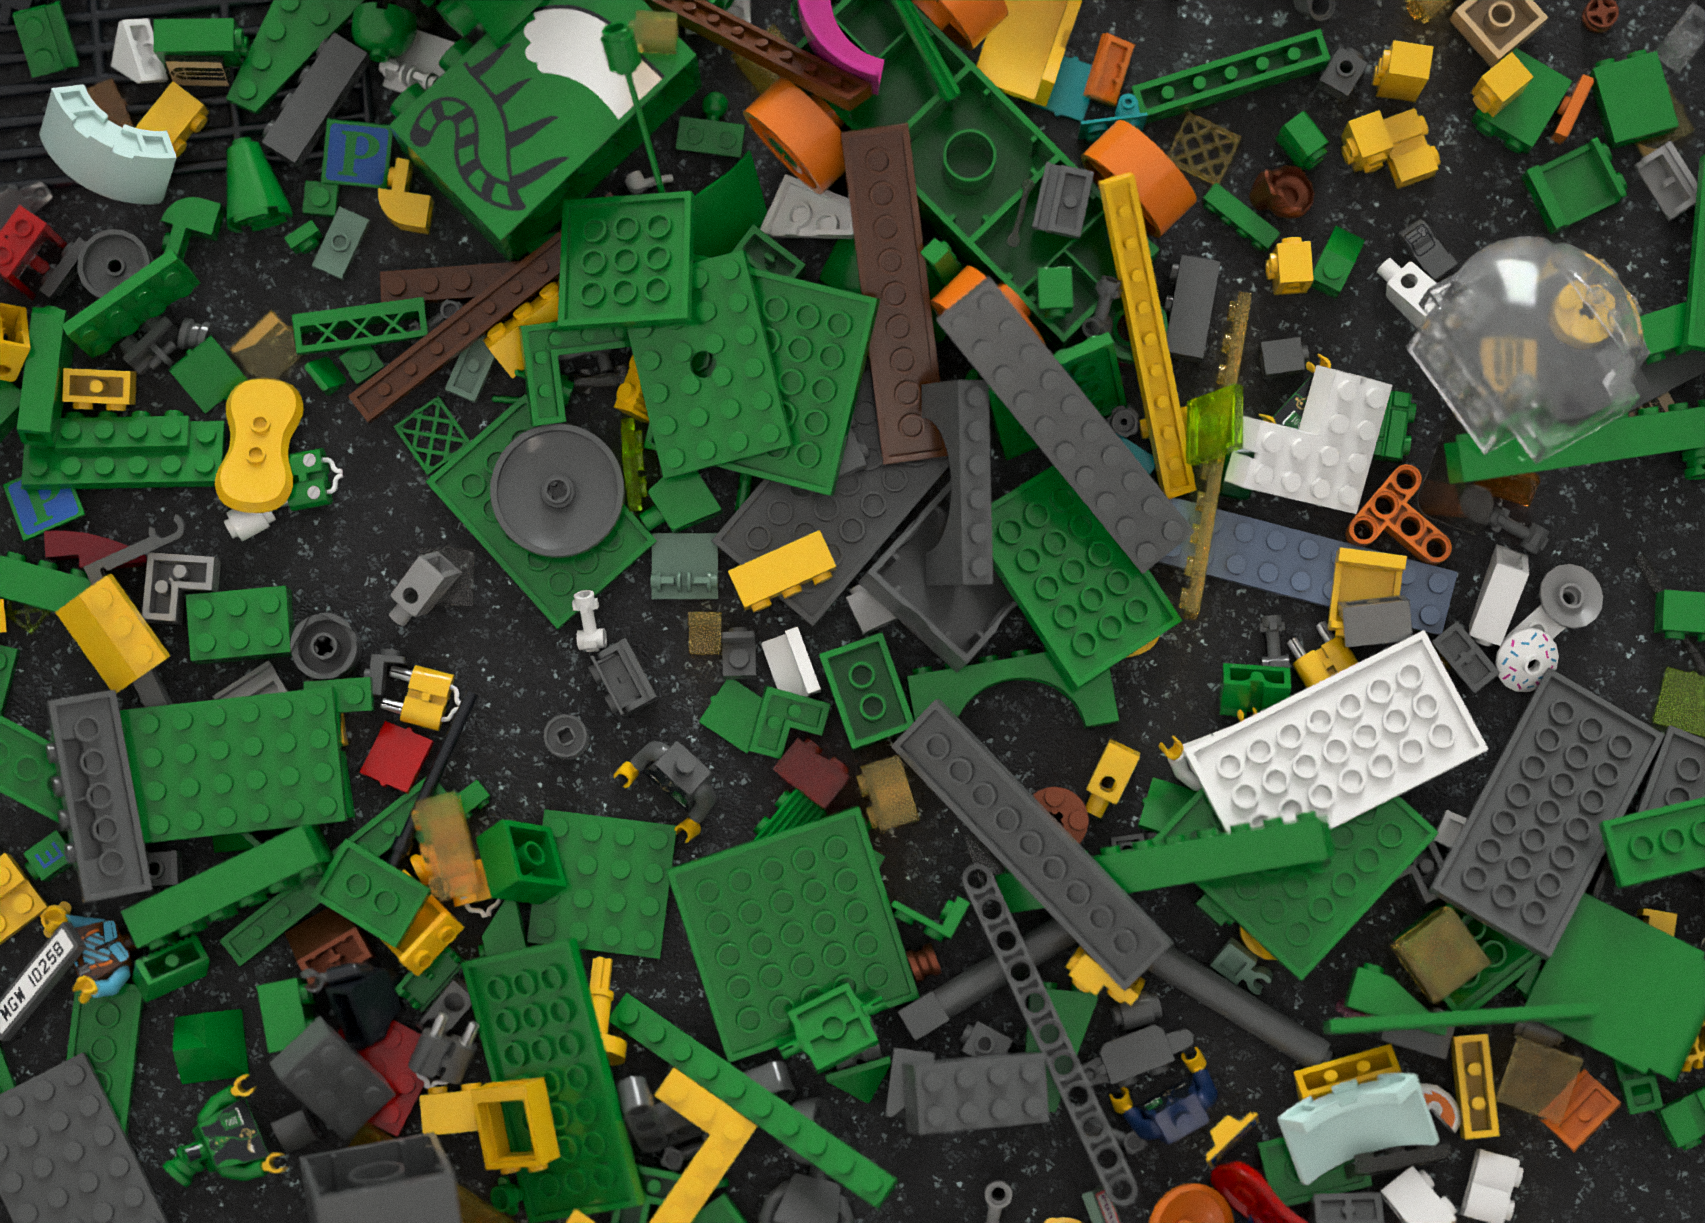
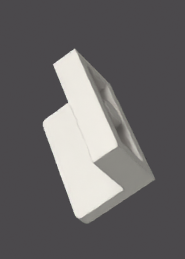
(791, 664)

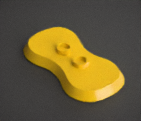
(257, 465)

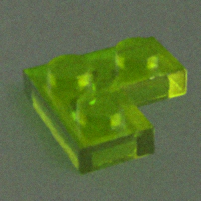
(633, 462)

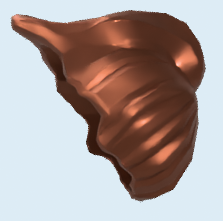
(1283, 192)

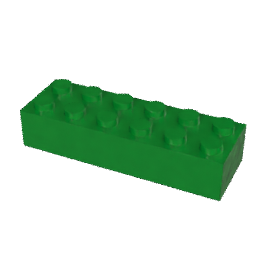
(227, 886)

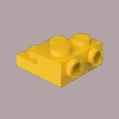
(18, 898)
(1091, 977)

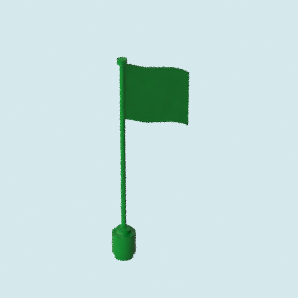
(723, 208)

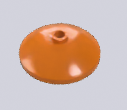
(1192, 1205)

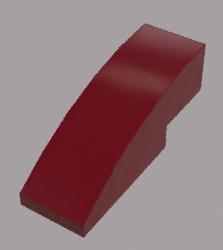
(85, 547)

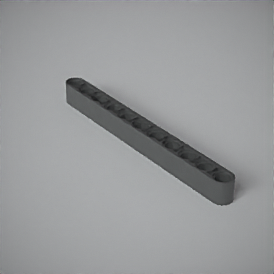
(1061, 1046)

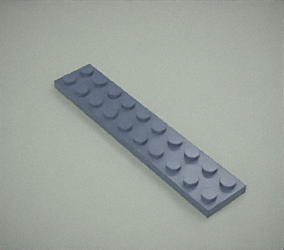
(1302, 565)

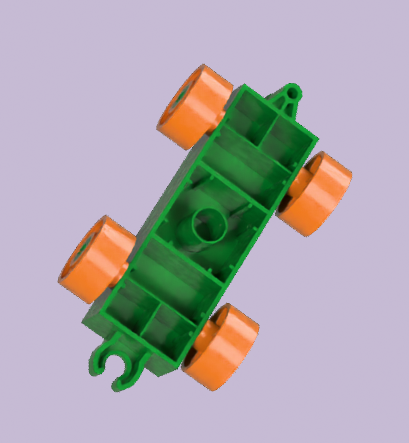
(973, 160)

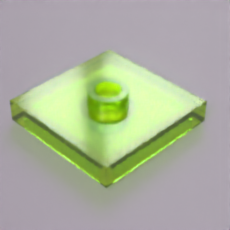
(1214, 424)

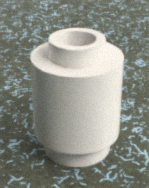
(247, 524)

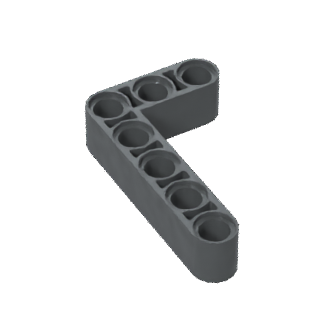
(661, 1126)

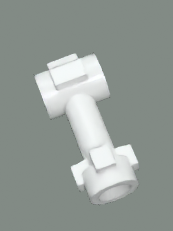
(590, 637)

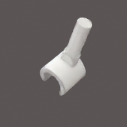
(637, 183)

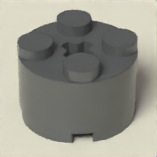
(321, 629)

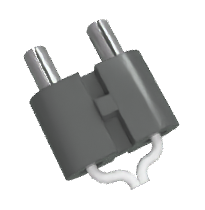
(443, 1054)

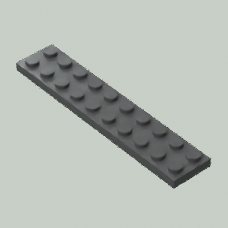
(1065, 424)
(1032, 844)

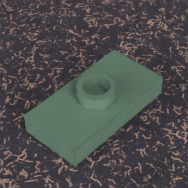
(341, 243)

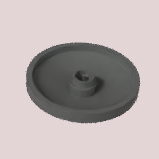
(557, 490)

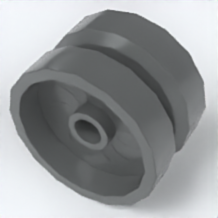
(106, 252)

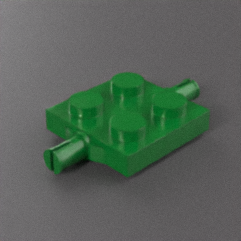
(833, 1028)

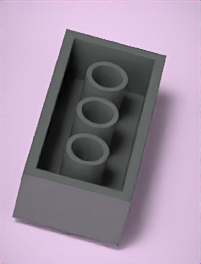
(975, 1092)

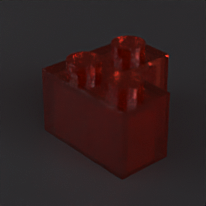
(812, 774)

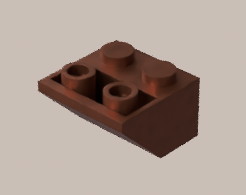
(328, 942)

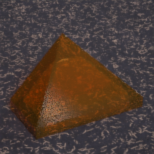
(1514, 488)

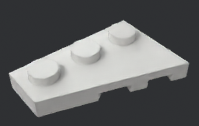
(805, 214)

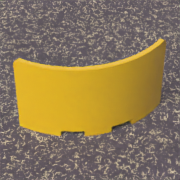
(1029, 47)

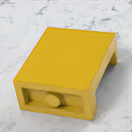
(1362, 576)
(428, 936)

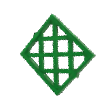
(418, 414)

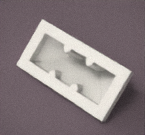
(134, 52)

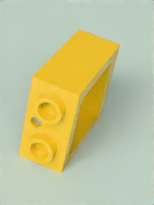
(492, 1127)

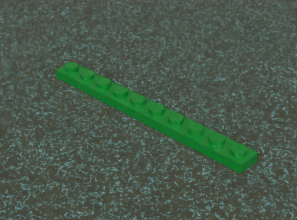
(753, 1101)

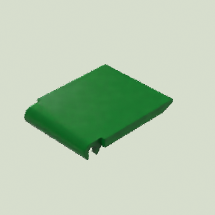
(1644, 983)

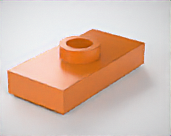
(1108, 70)
(1570, 108)

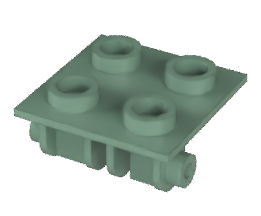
(684, 566)

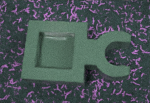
(1238, 963)

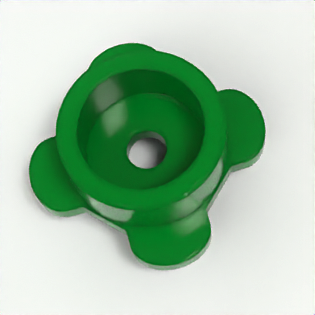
(506, 1196)

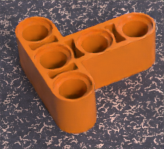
(1392, 522)

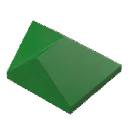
(210, 1046)

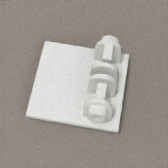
(417, 65)

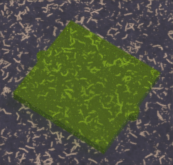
(1681, 701)

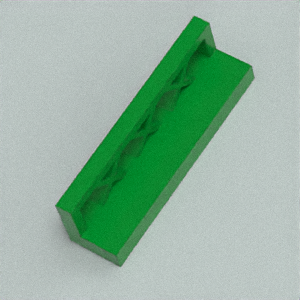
(360, 317)

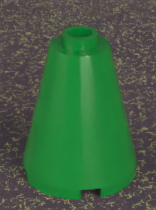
(253, 189)

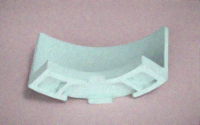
(102, 156)
(1356, 1122)

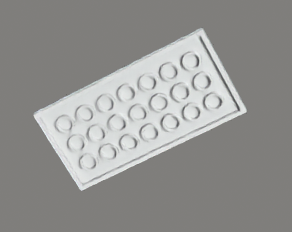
(1341, 742)

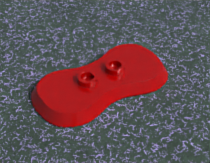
(1250, 1194)

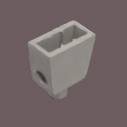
(422, 586)

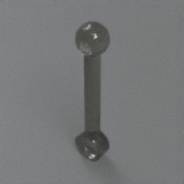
(1014, 239)

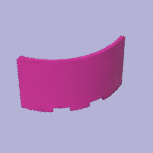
(833, 46)

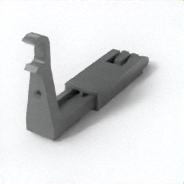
(149, 686)

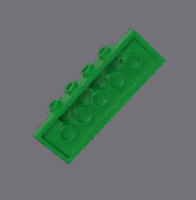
(127, 453)

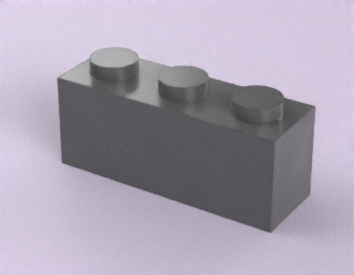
(1190, 307)

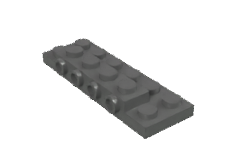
(96, 796)

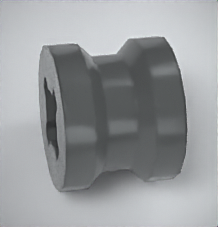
(193, 333)

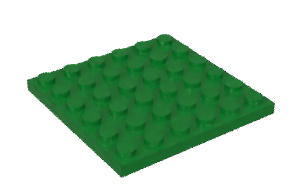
(819, 357)
(1311, 905)
(788, 925)

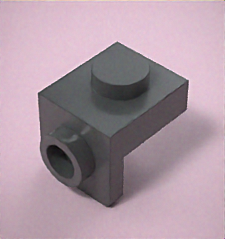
(379, 669)

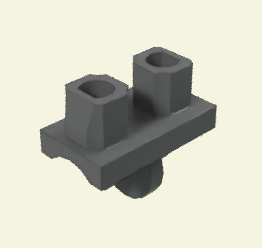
(153, 347)

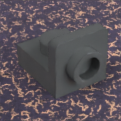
(739, 654)

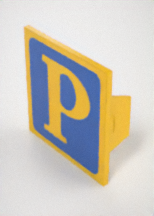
(1228, 1134)

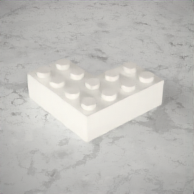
(1329, 452)

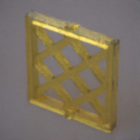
(1179, 137)

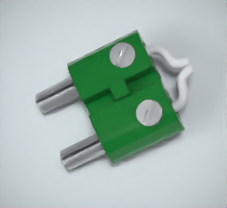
(311, 480)

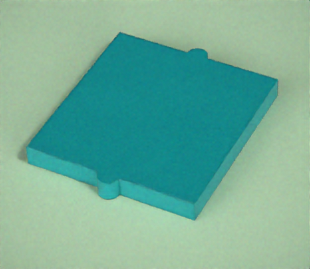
(1068, 90)

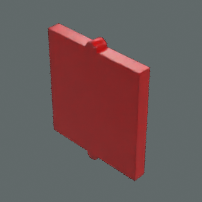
(396, 757)

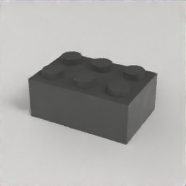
(332, 1078)

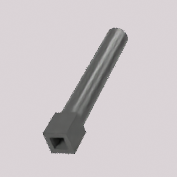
(981, 980)
(1241, 1008)

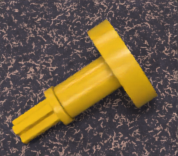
(602, 998)

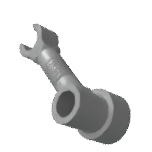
(997, 1203)

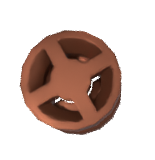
(1603, 9)
(923, 962)

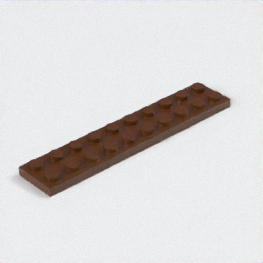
(894, 271)

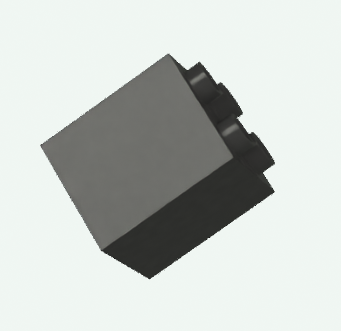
(381, 1183)

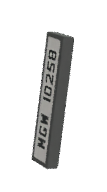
(39, 978)

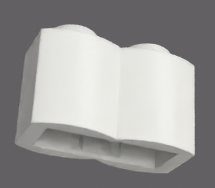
(1491, 1187)

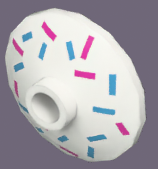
(1518, 651)

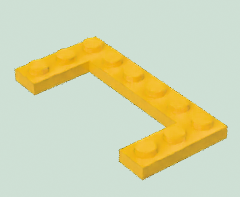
(727, 1137)

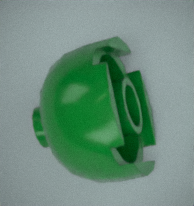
(382, 31)

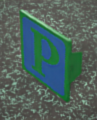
(356, 153)
(42, 509)

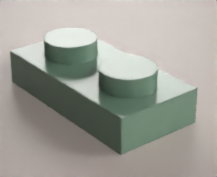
(471, 371)

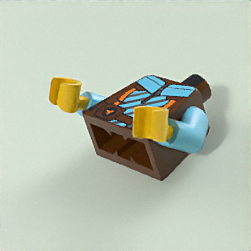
(105, 961)

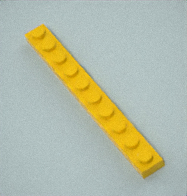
(1147, 334)

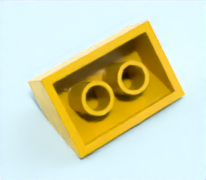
(112, 633)

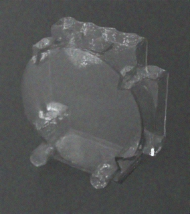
(1532, 344)

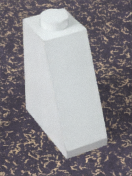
(1499, 596)

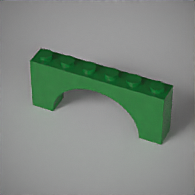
(1093, 700)

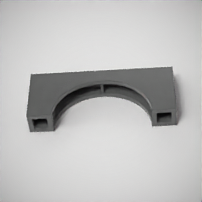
(962, 418)

